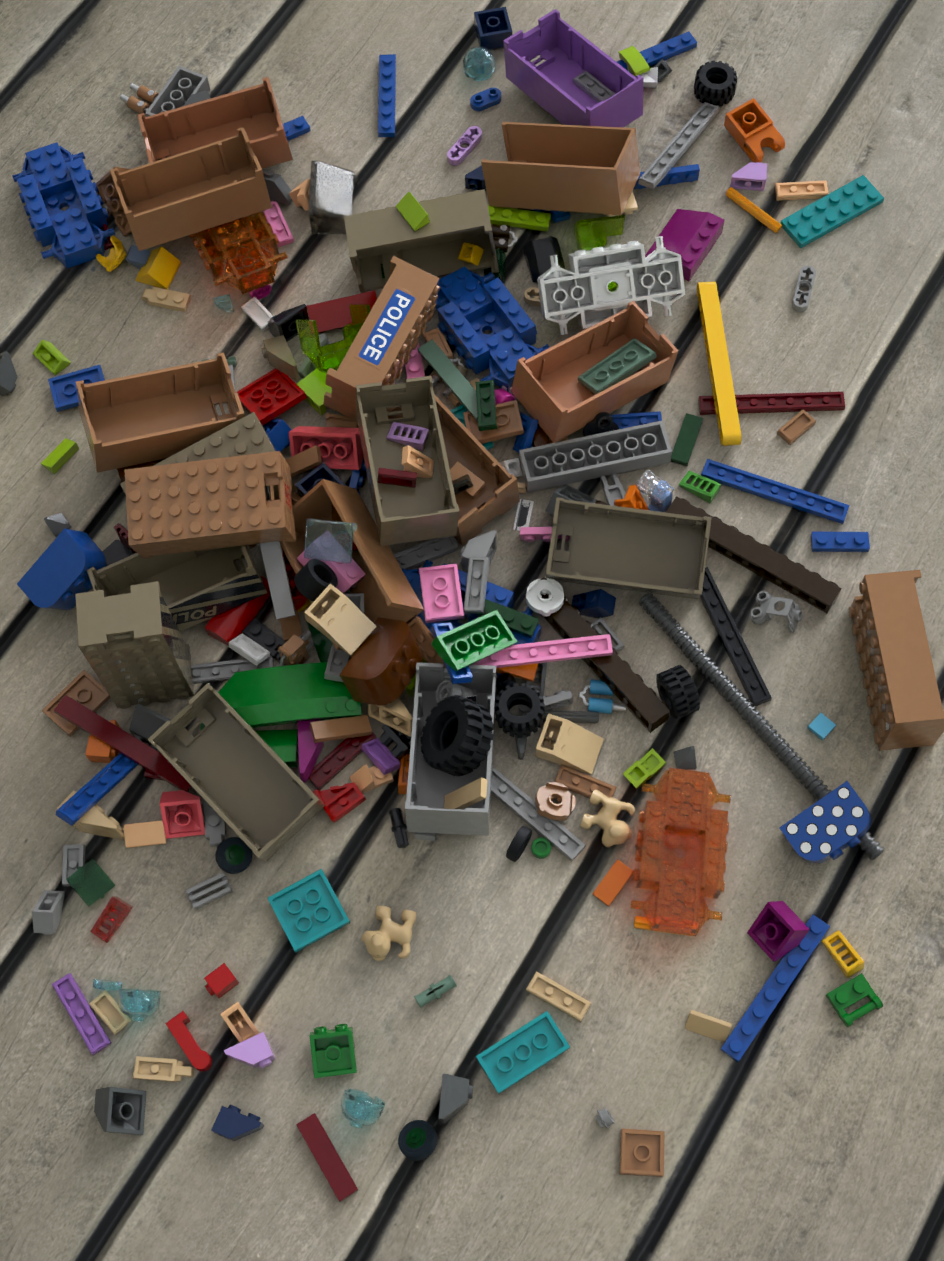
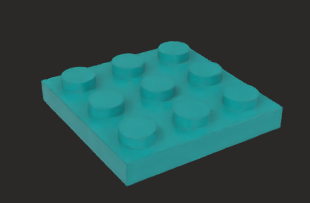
(308, 910)

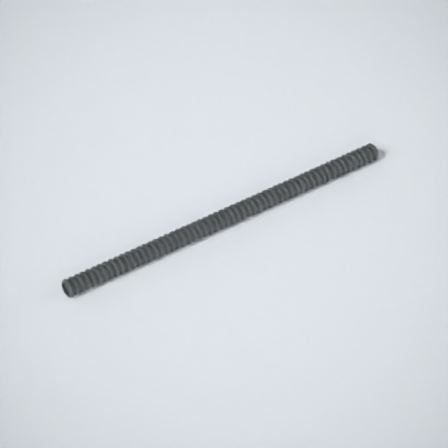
(745, 709)

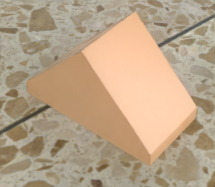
(239, 1022)

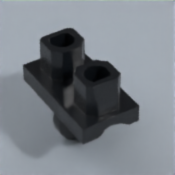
(391, 735)

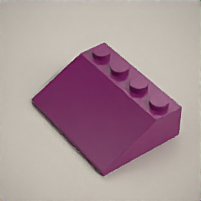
(691, 236)

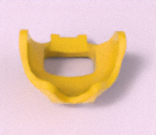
(115, 256)

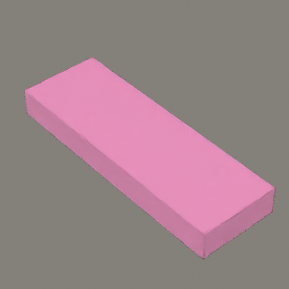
(279, 226)

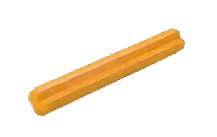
(754, 210)

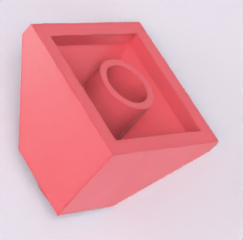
(181, 814)

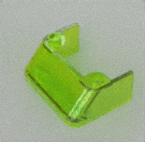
(594, 233)
(332, 354)

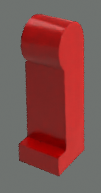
(199, 1059)

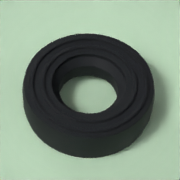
(519, 843)

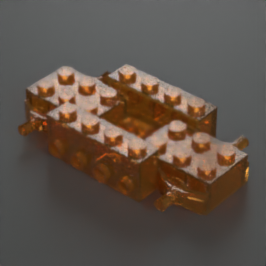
(240, 252)
(684, 821)

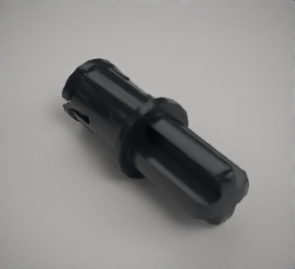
(399, 827)

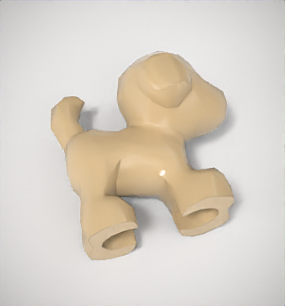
(615, 830)
(379, 942)

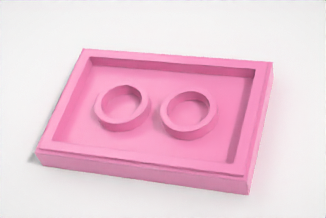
(441, 593)

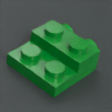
(333, 1051)

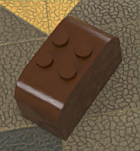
(382, 663)

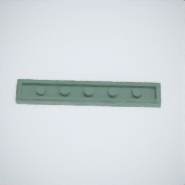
(450, 376)

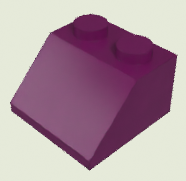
(777, 930)

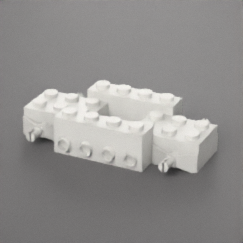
(585, 288)

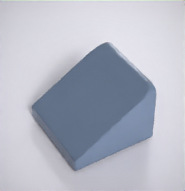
(137, 257)

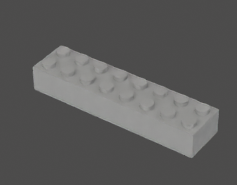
(595, 456)

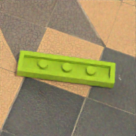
(519, 218)

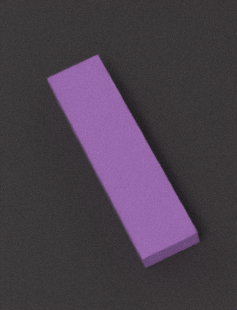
(81, 1014)

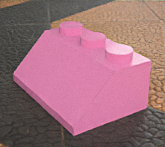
(347, 573)

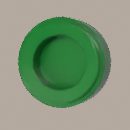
(541, 848)

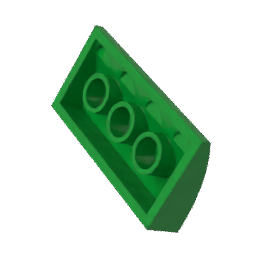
(474, 641)
(283, 744)

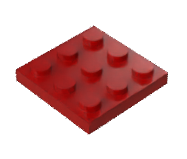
(271, 395)

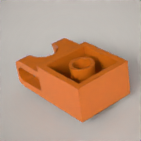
(753, 130)

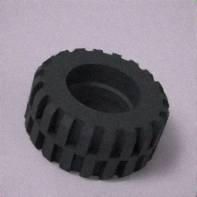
(457, 735)

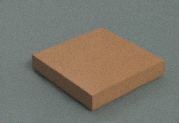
(642, 1152)

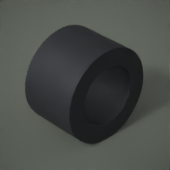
(314, 579)

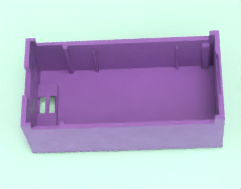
(566, 57)

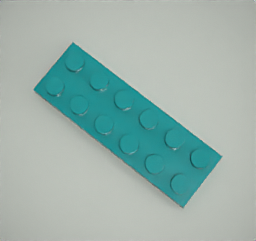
(832, 211)

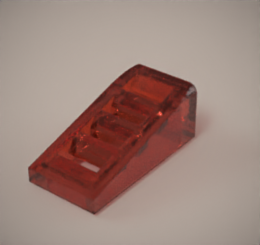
(126, 908)

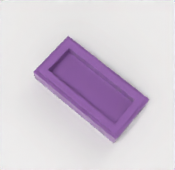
(380, 756)

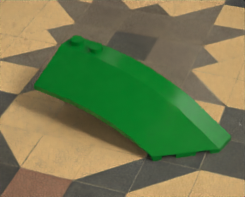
(288, 695)

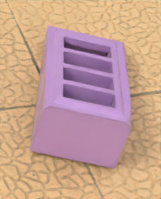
(417, 444)

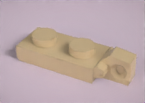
(161, 1069)

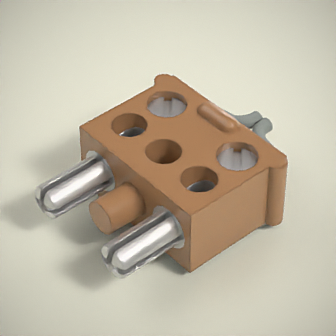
(295, 649)

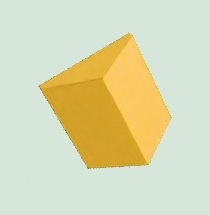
(159, 269)

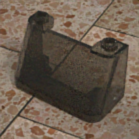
(330, 197)

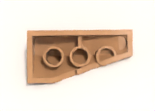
(110, 197)

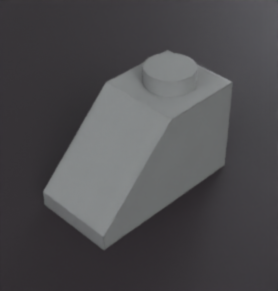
(48, 912)

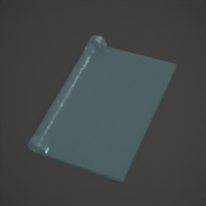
(329, 540)

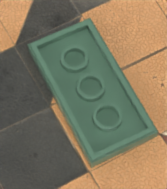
(617, 366)

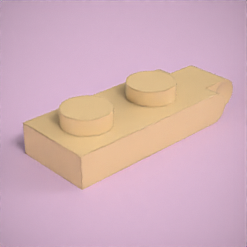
(166, 298)

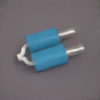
(599, 704)

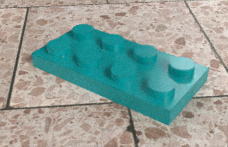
(522, 1052)

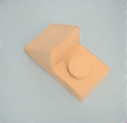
(300, 195)
(417, 462)
(370, 778)

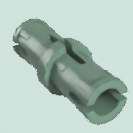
(435, 991)

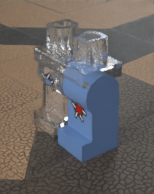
(655, 491)

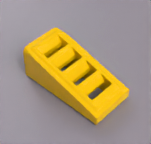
(854, 956)

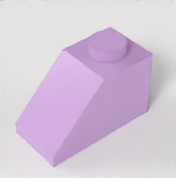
(750, 177)
(253, 1051)

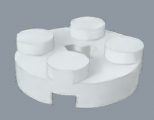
(545, 606)

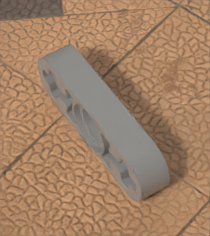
(805, 295)

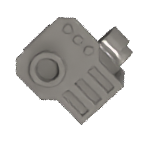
(767, 609)

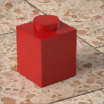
(220, 981)

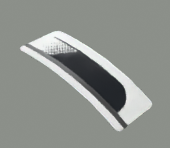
(523, 514)

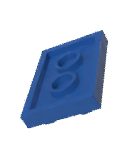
(64, 386)

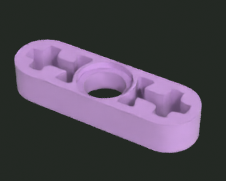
(462, 153)

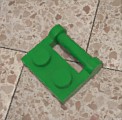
(849, 994)

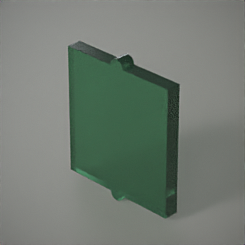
(90, 882)

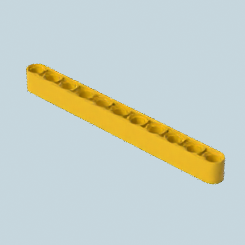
(718, 364)

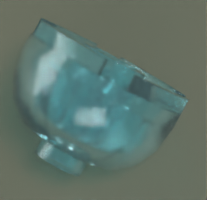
(479, 63)
(138, 1003)
(361, 1108)

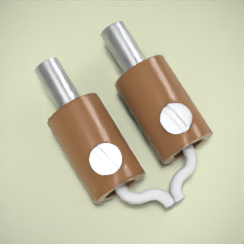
(135, 103)

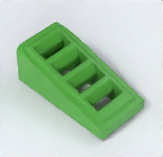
(708, 483)

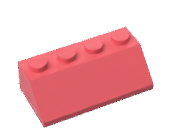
(338, 445)

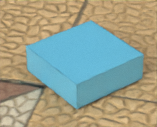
(821, 726)

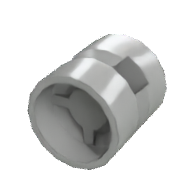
(448, 689)

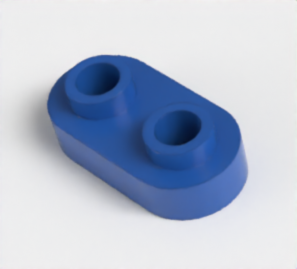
(486, 99)

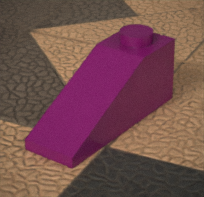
(308, 749)

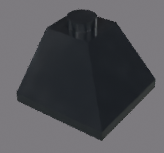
(285, 322)

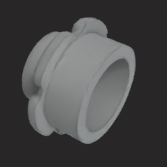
(604, 1118)

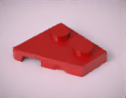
(340, 799)

